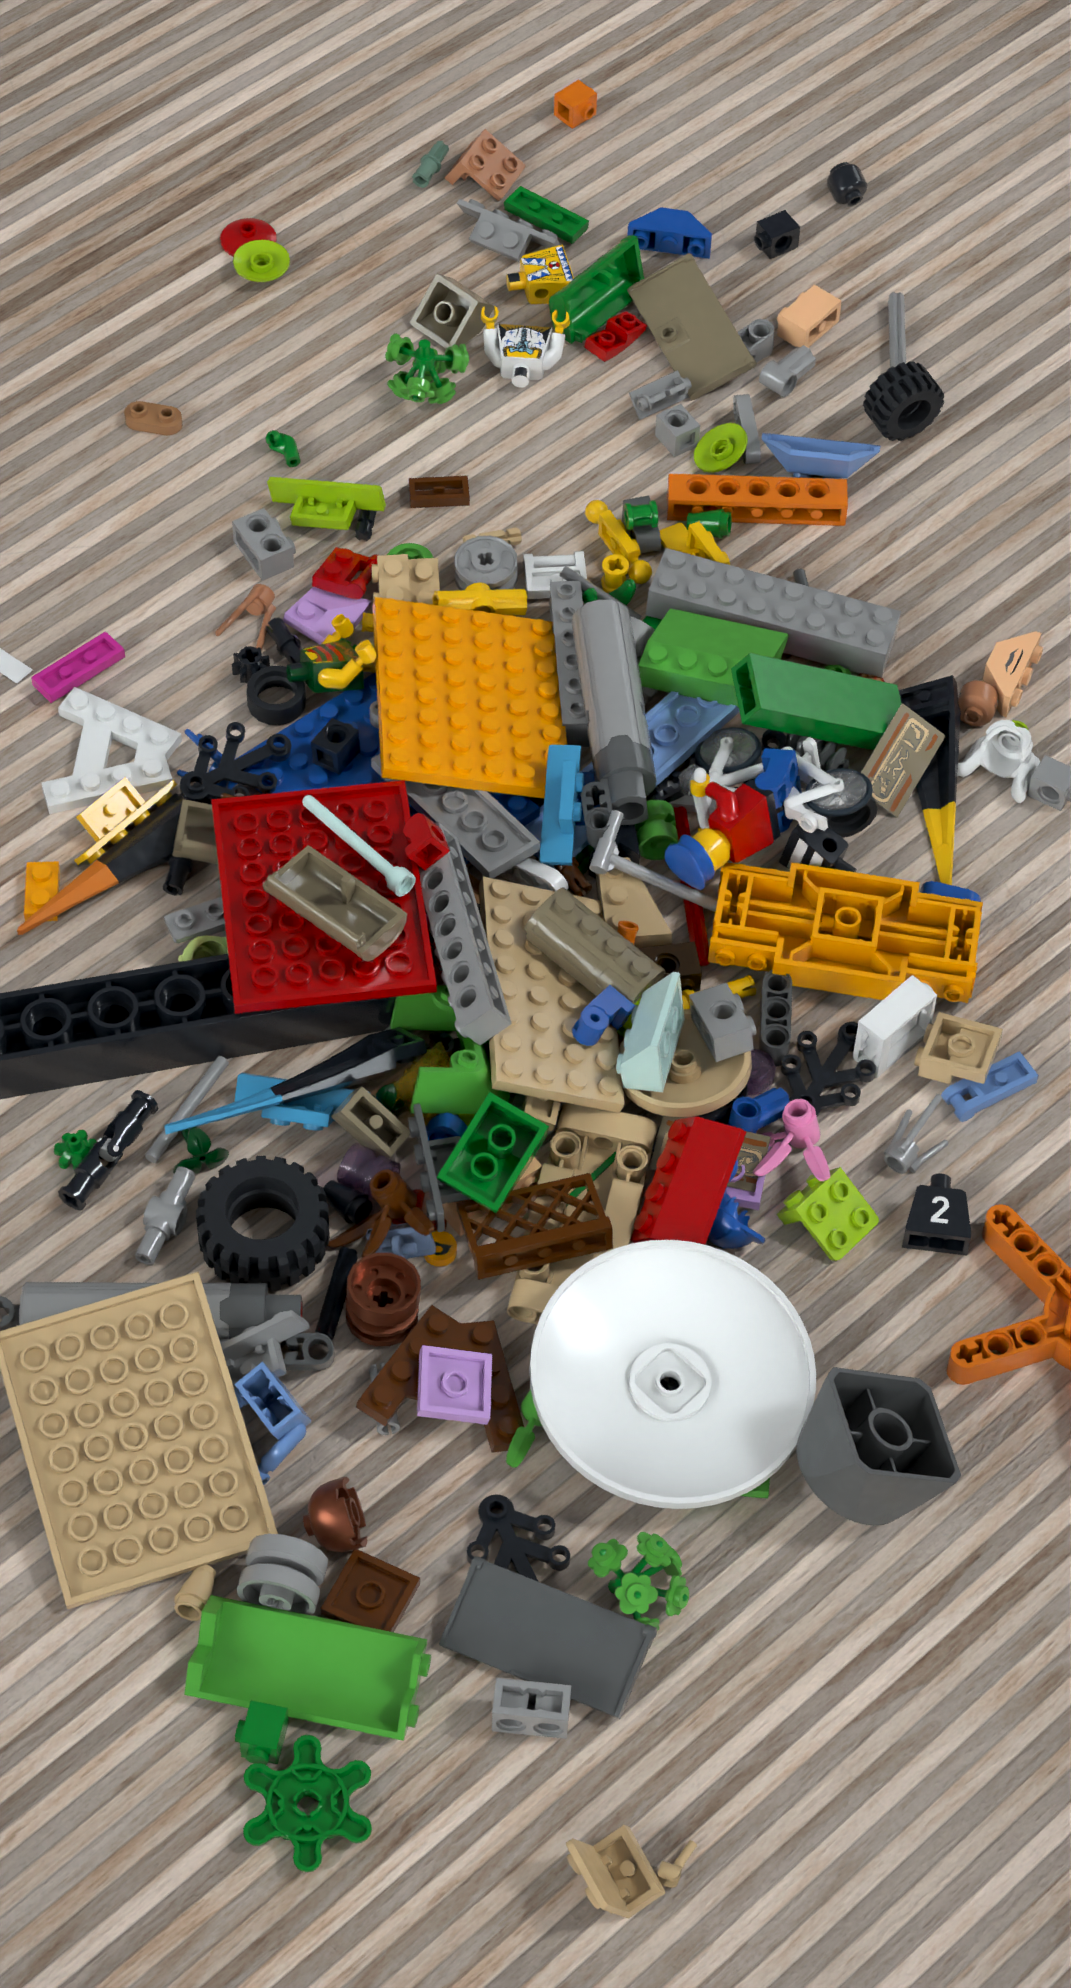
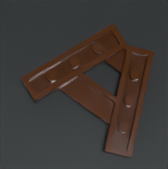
(400, 1374)

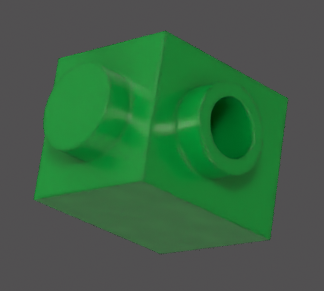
(262, 1732)

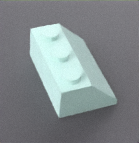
(653, 1036)

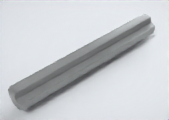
(897, 338)

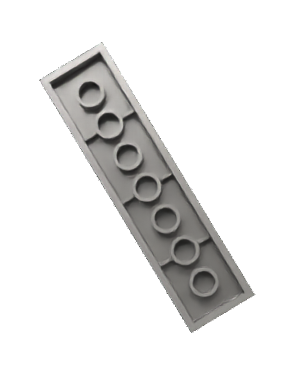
(818, 622)

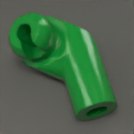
(285, 445)

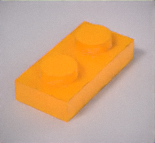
(40, 886)

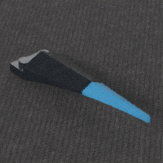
(361, 1062)

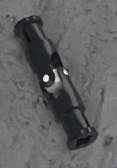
(119, 1134)

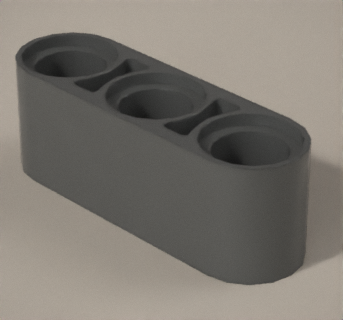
(778, 1005)

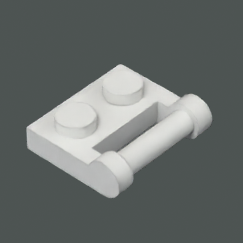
(545, 569)

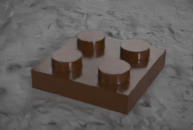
(370, 1593)

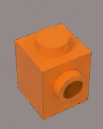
(575, 104)

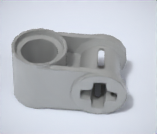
(758, 338)

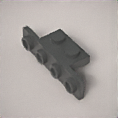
(433, 1156)

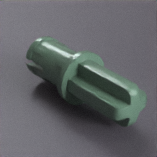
(430, 164)

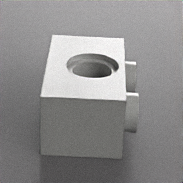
(722, 1021)

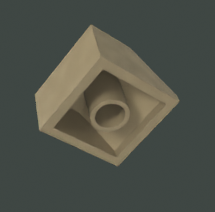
(450, 312)

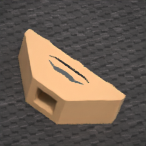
(1011, 667)

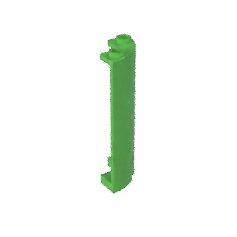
(308, 1664)

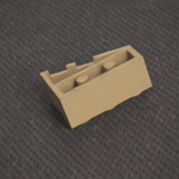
(629, 900)

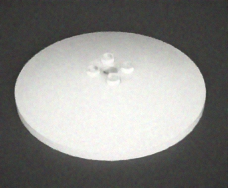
(682, 1316)

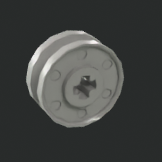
(486, 561)

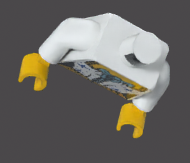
(523, 350)

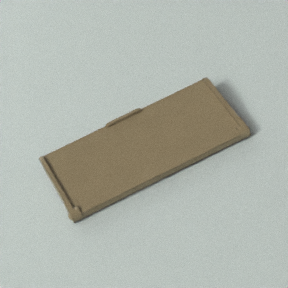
(691, 326)

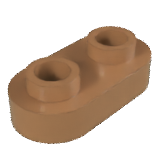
(153, 418)

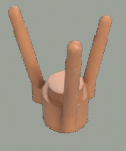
(257, 602)

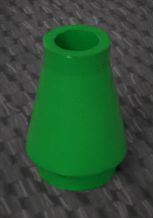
(715, 521)

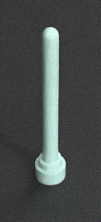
(398, 878)

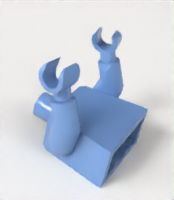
(277, 1411)

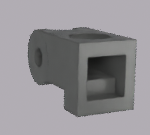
(646, 536)

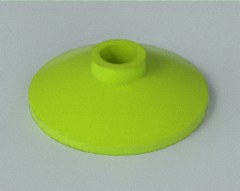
(261, 260)
(720, 447)

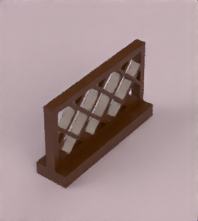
(541, 1245)

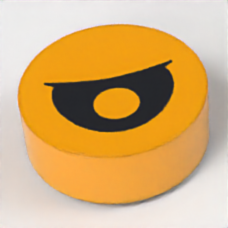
(445, 1249)

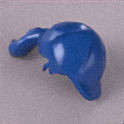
(729, 1228)

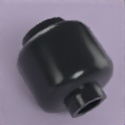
(847, 183)

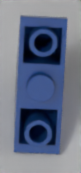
(672, 232)

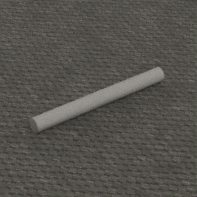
(188, 1107)

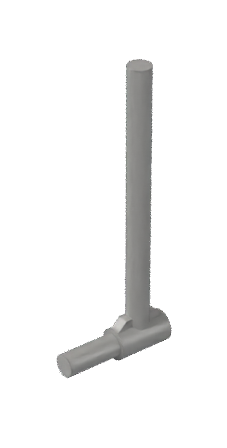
(607, 859)

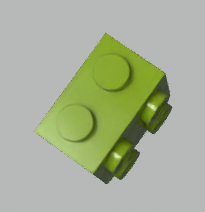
(831, 1213)

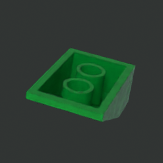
(493, 1152)

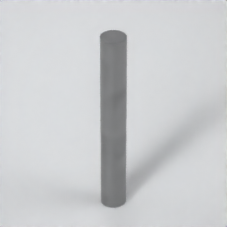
(570, 575)

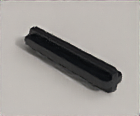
(336, 1293)

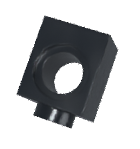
(777, 234)
(335, 746)

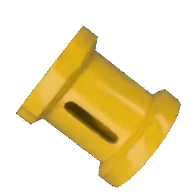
(615, 569)

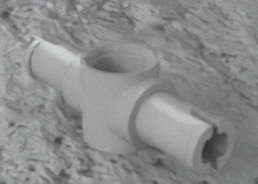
(165, 1216)

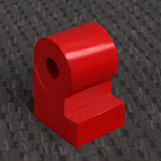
(426, 839)

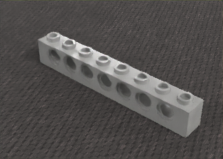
(463, 946)

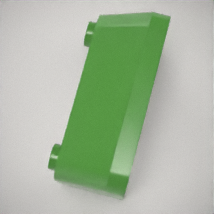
(468, 1079)

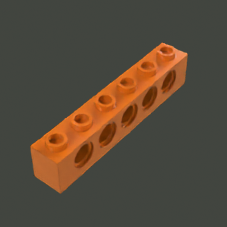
(759, 498)

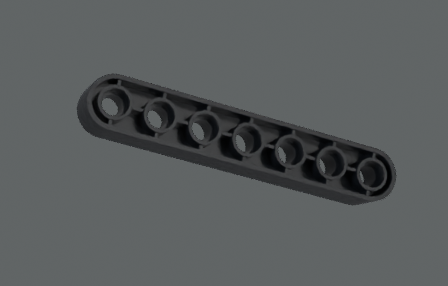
(152, 1024)

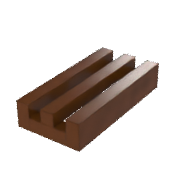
(439, 491)

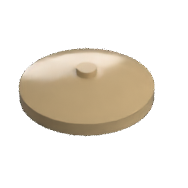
(695, 1079)

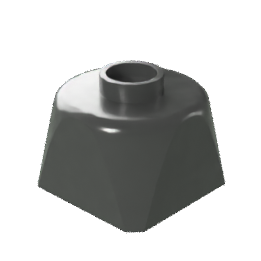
(875, 1446)

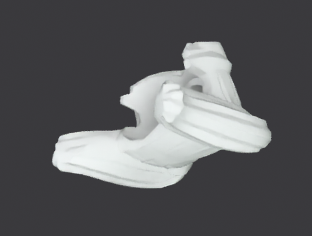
(1006, 753)

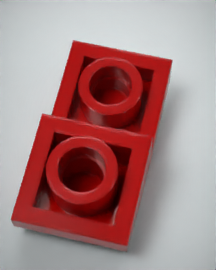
(616, 337)

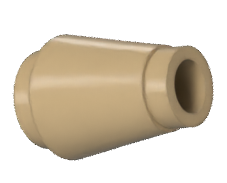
(195, 1593)

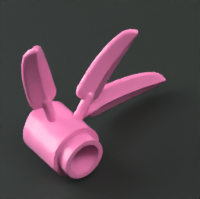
(800, 1132)

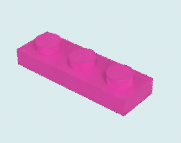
(78, 667)

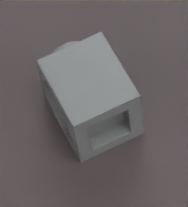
(677, 430)
(1051, 783)

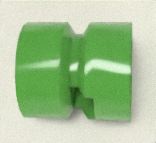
(657, 831)

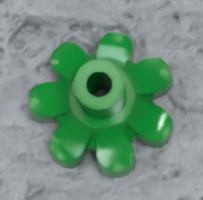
(73, 1148)

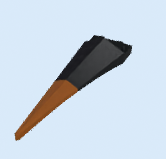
(140, 850)

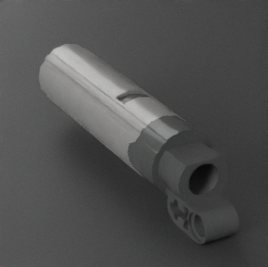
(614, 717)

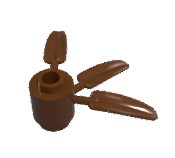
(396, 1202)

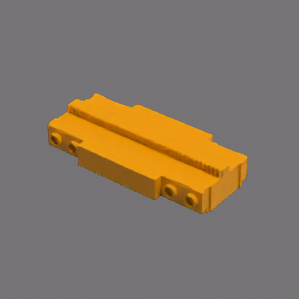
(845, 931)

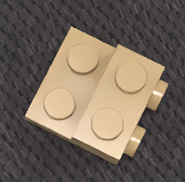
(406, 578)
(957, 1049)

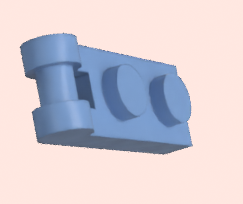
(1001, 1082)

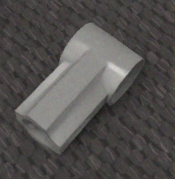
(783, 376)

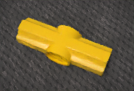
(480, 598)

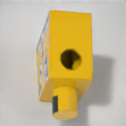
(541, 274)

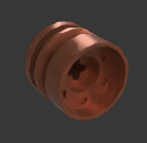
(382, 1299)

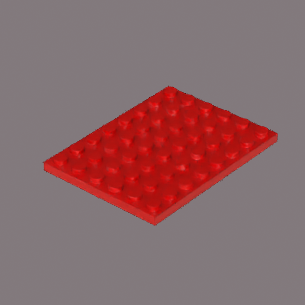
(274, 951)

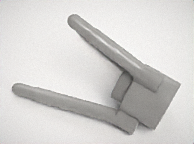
(903, 1153)

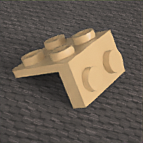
(616, 1873)

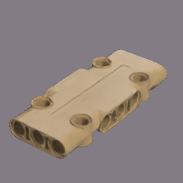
(591, 1139)

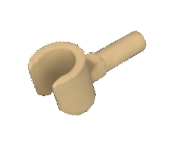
(670, 1873)

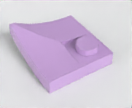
(317, 609)

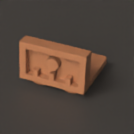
(488, 164)

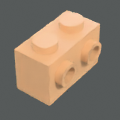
(808, 317)

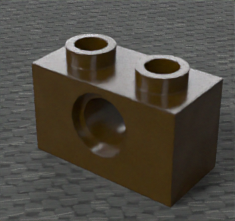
(680, 959)

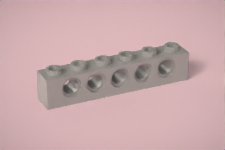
(564, 602)

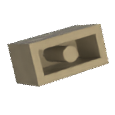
(371, 1123)

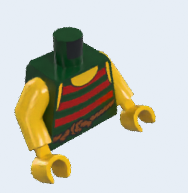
(333, 663)

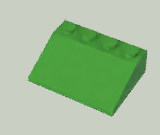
(697, 653)

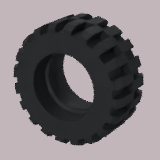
(263, 1185)

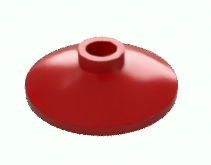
(245, 231)

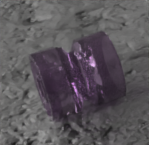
(361, 1165)

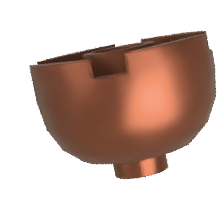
(336, 1517)

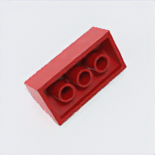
(689, 1181)

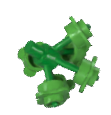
(429, 366)

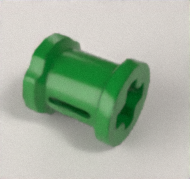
(641, 515)

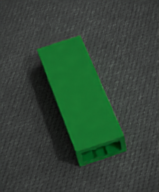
(813, 701)

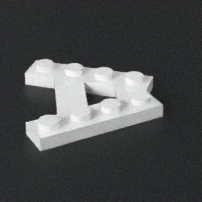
(101, 724)

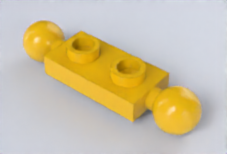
(618, 541)

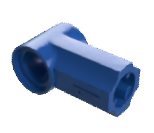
(759, 1111)

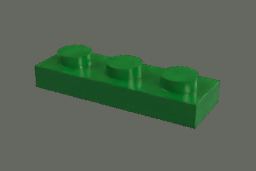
(546, 214)

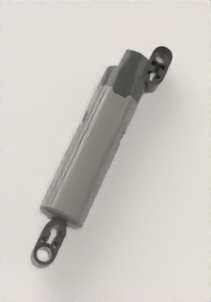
(231, 1305)

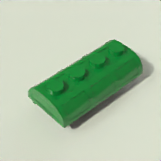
(599, 290)

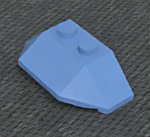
(819, 456)

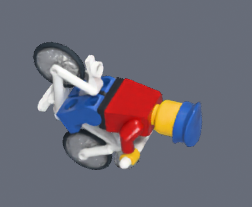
(758, 810)

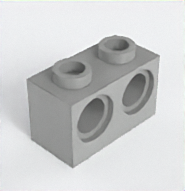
(263, 544)
(531, 1708)

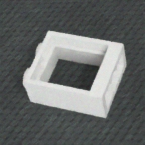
(895, 1024)

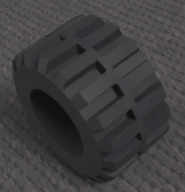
(903, 401)

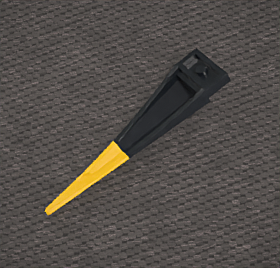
(937, 788)

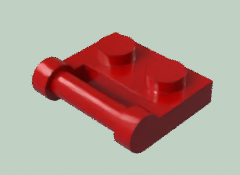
(340, 569)

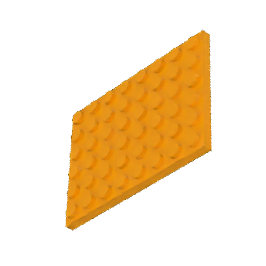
(465, 697)

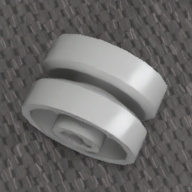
(283, 1573)

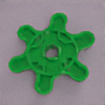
(307, 1779)

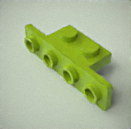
(325, 502)

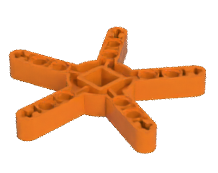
(1051, 1332)

